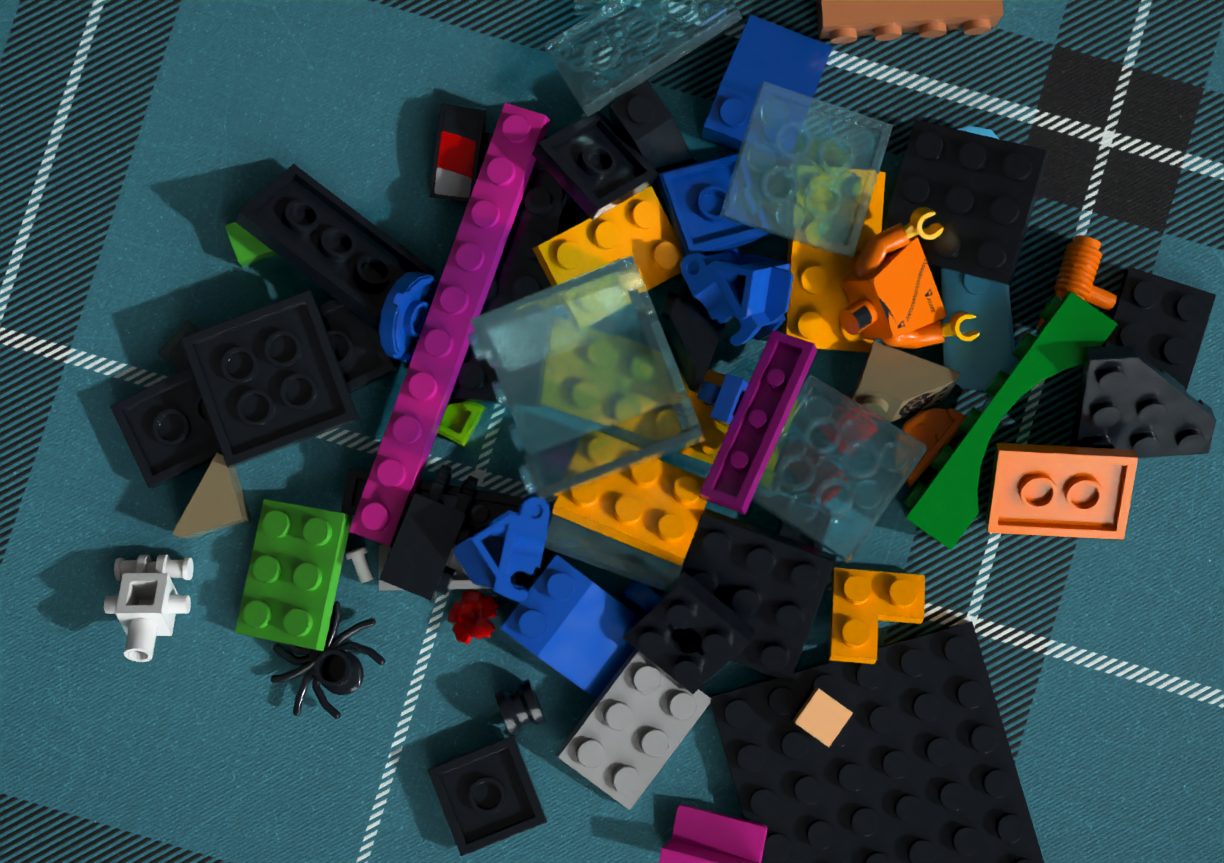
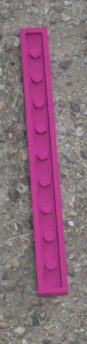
(448, 323)

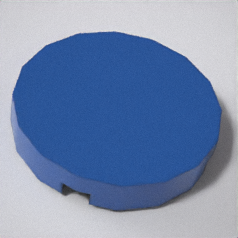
(405, 314)

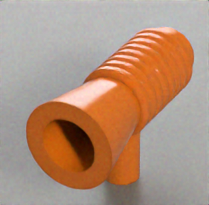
(1078, 273)

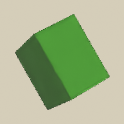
(246, 246)

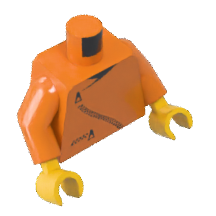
(895, 292)

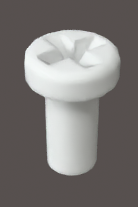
(360, 563)

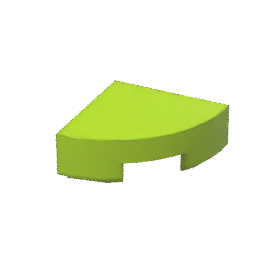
(460, 421)

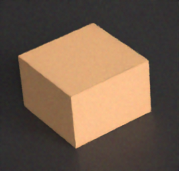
(822, 716)

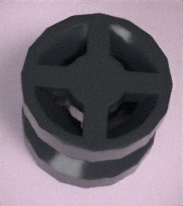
(520, 707)

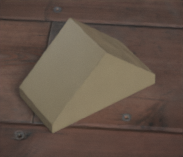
(215, 503)

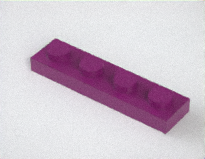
(758, 422)

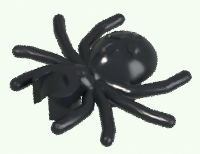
(334, 667)

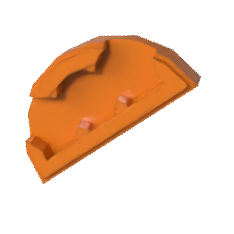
(934, 429)

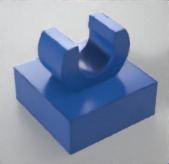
(723, 399)

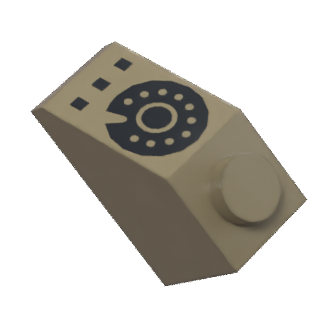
(900, 383)

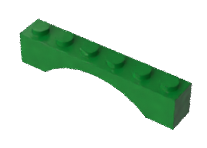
(950, 495)

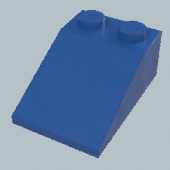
(767, 55)
(573, 626)

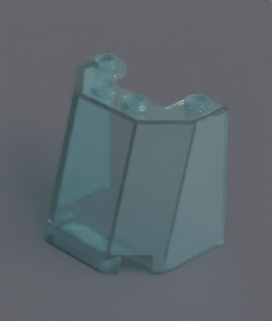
(586, 379)

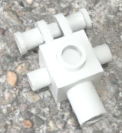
(148, 601)

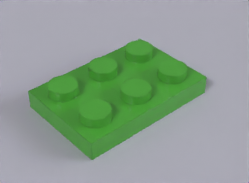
(293, 574)

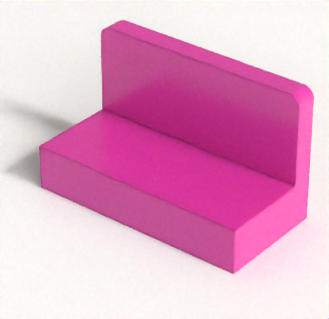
(713, 838)

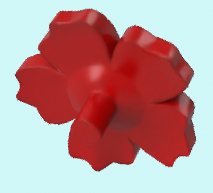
(472, 616)

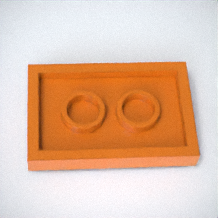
(1060, 491)

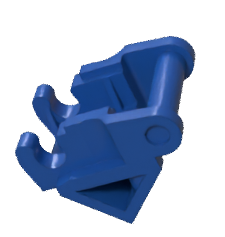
(742, 287)
(507, 546)

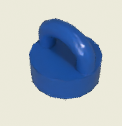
(640, 597)

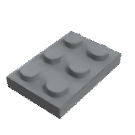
(632, 729)

